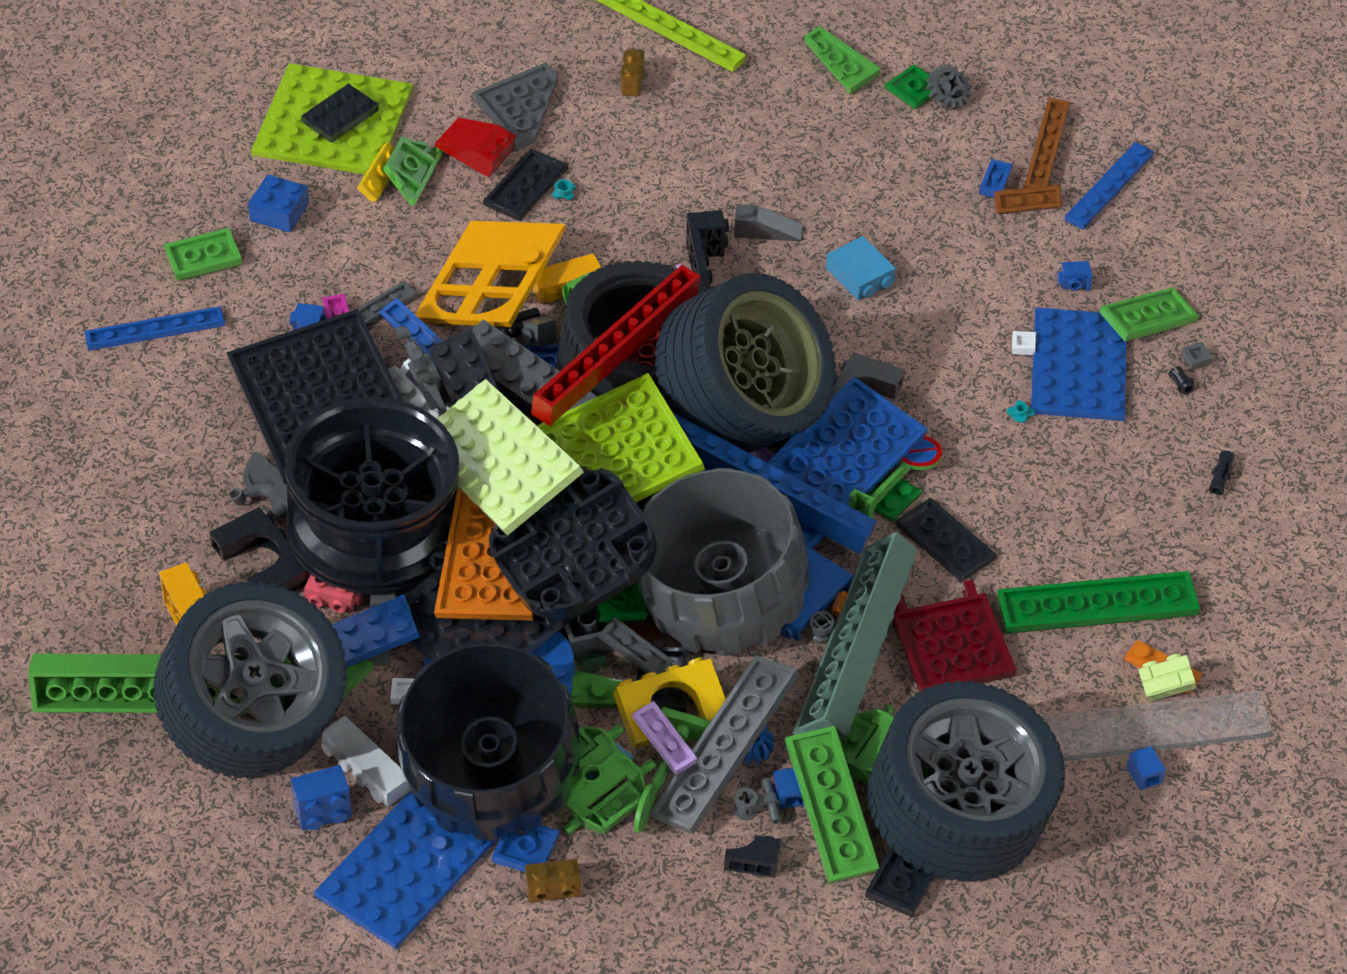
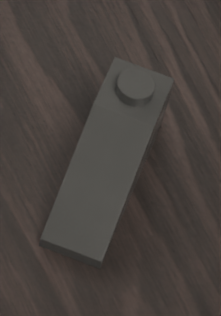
(761, 223)

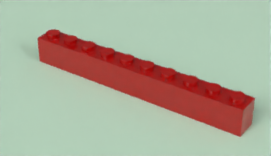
(613, 346)

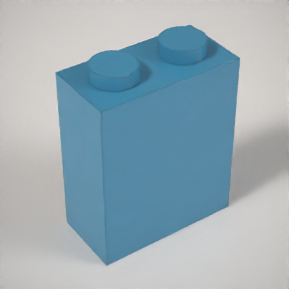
(860, 268)

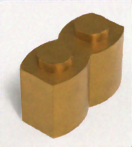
(632, 72)

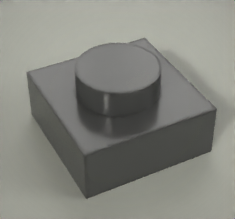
(1197, 355)

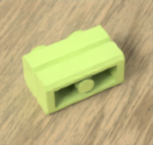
(1167, 677)

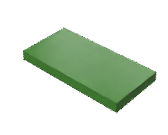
(1148, 314)

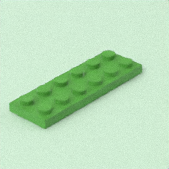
(831, 804)

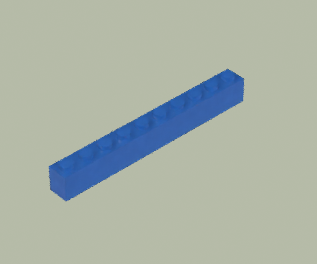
(811, 505)

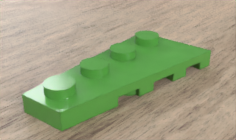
(593, 690)

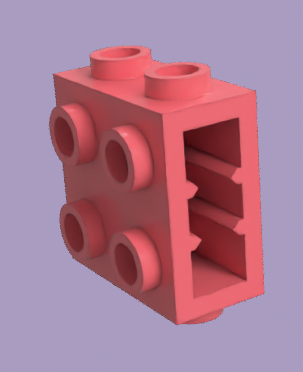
(331, 597)

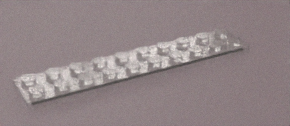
(1160, 725)

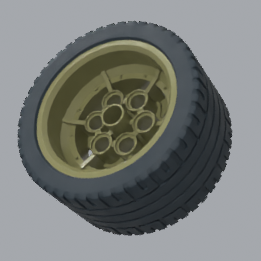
(735, 347)

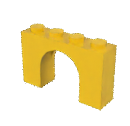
(696, 679)

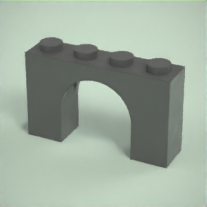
(875, 374)

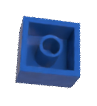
(278, 203)
(321, 798)

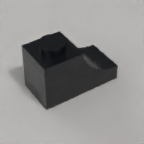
(756, 858)

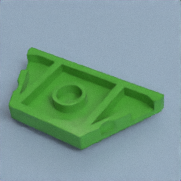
(411, 167)

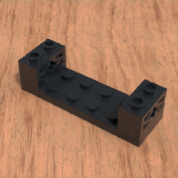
(705, 239)

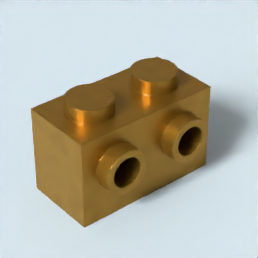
(553, 880)

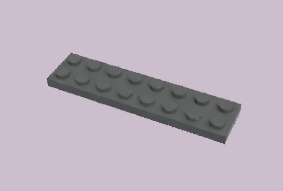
(725, 744)

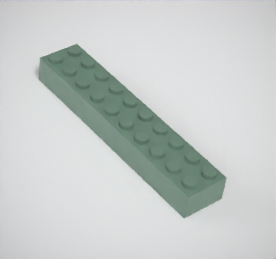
(857, 636)

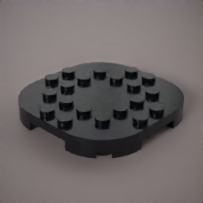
(577, 547)

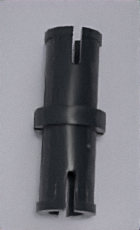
(1221, 472)

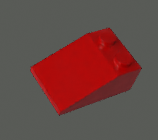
(477, 144)

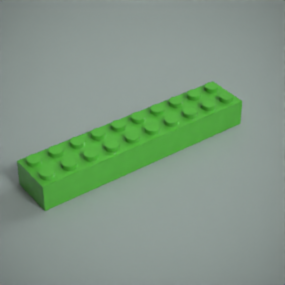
(102, 683)

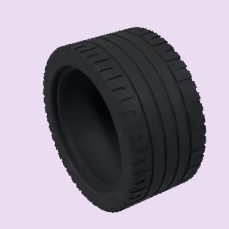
(599, 303)

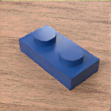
(995, 177)

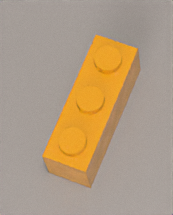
(554, 277)

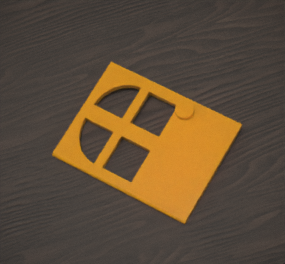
(492, 248)

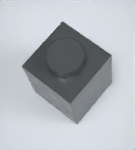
(538, 331)

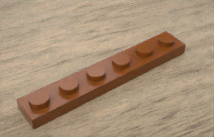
(1047, 143)

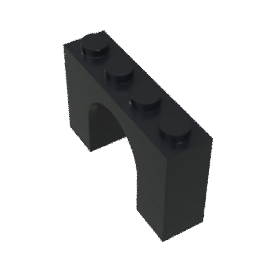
(259, 530)

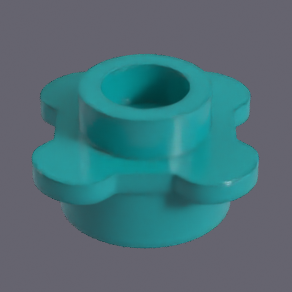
(564, 189)
(1020, 412)

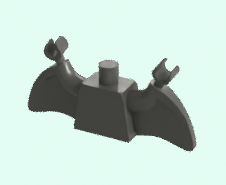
(424, 372)
(265, 481)

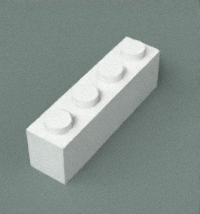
(365, 761)

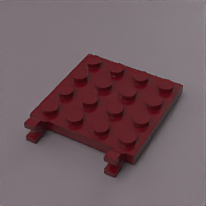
(953, 640)

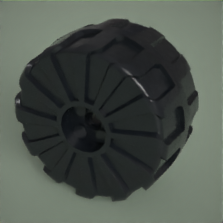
(481, 701)

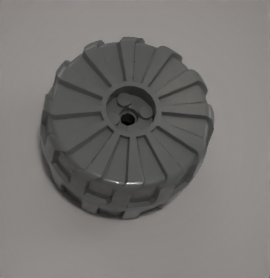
(724, 561)

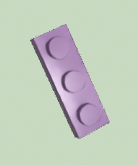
(664, 738)

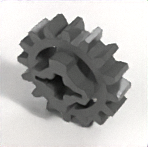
(949, 87)

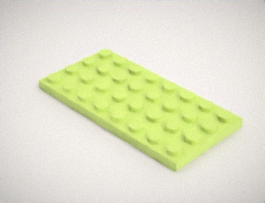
(505, 457)

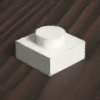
(1023, 343)
(399, 688)

